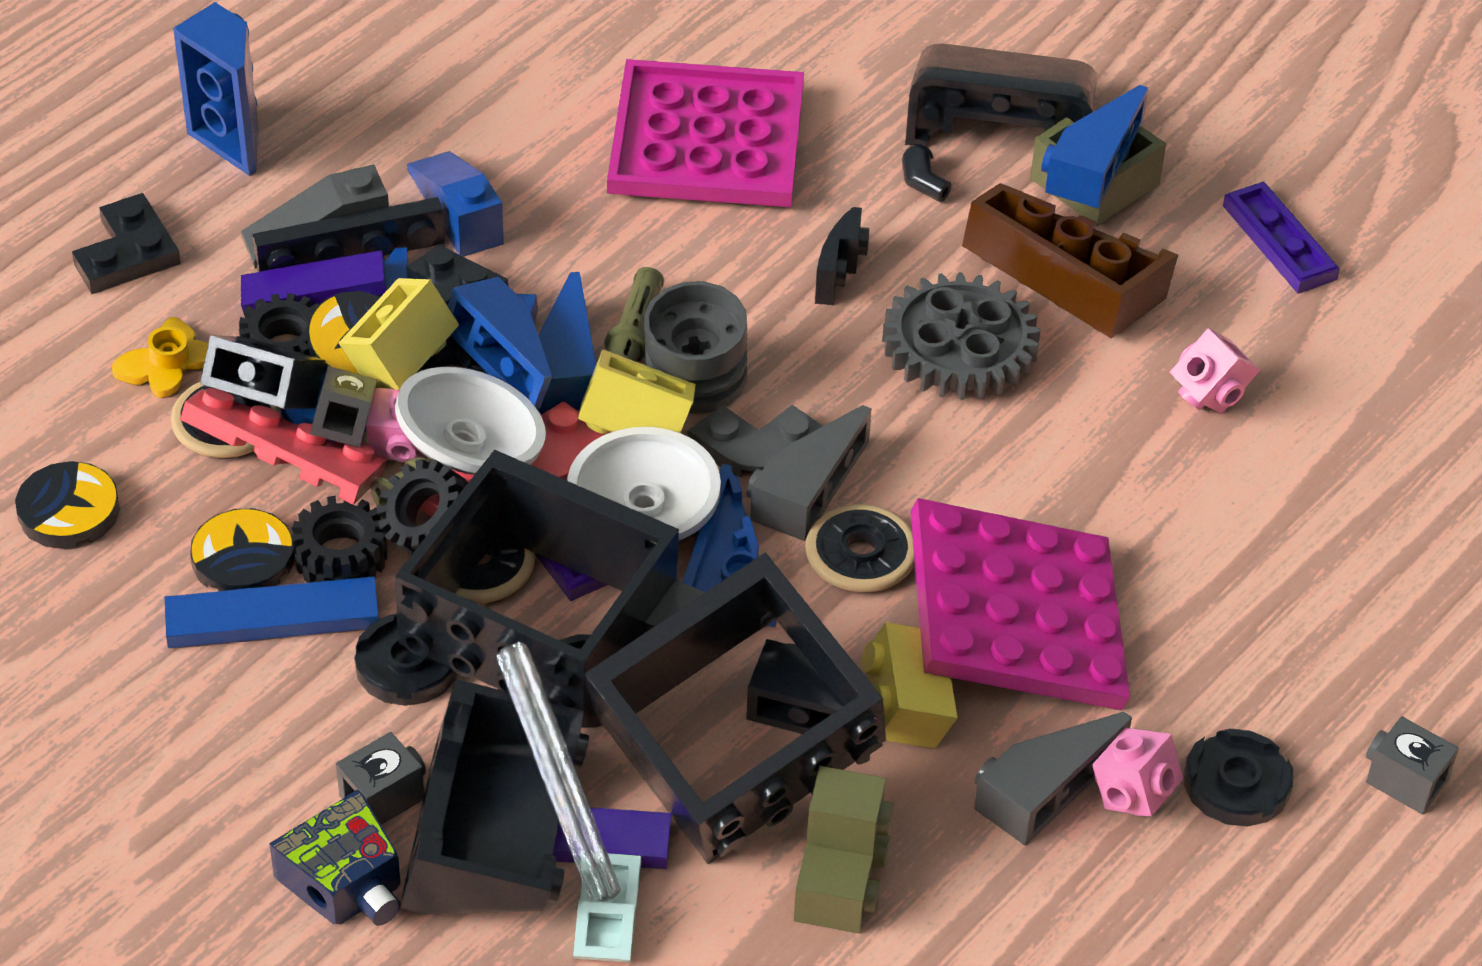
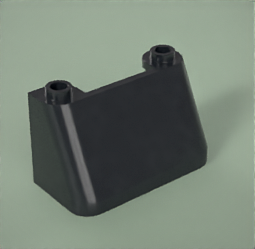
(995, 88)
(487, 812)

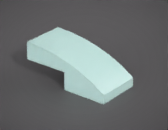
(608, 927)

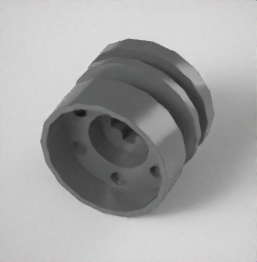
(700, 337)

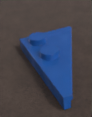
(724, 541)

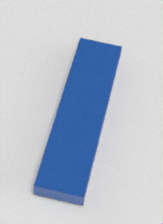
(270, 612)

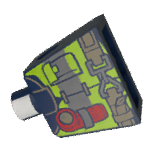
(340, 863)

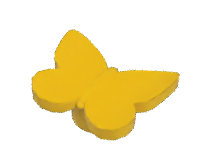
(162, 364)

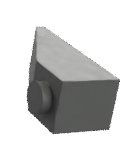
(331, 197)
(807, 474)
(1043, 775)

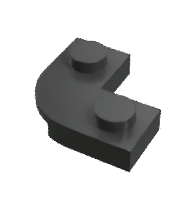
(744, 447)

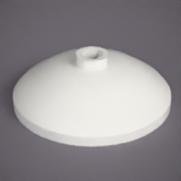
(466, 415)
(653, 474)

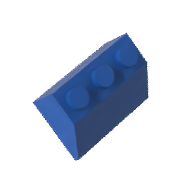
(219, 84)

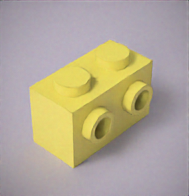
(399, 333)
(634, 395)
(916, 703)

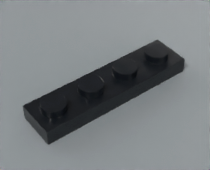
(384, 229)

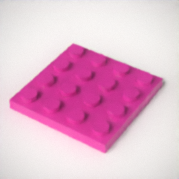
(706, 133)
(1018, 605)

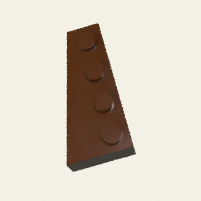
(1067, 259)

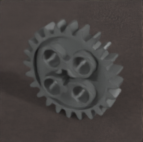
(961, 336)

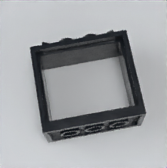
(557, 523)
(694, 640)

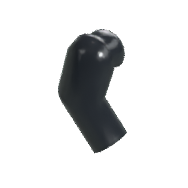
(919, 175)

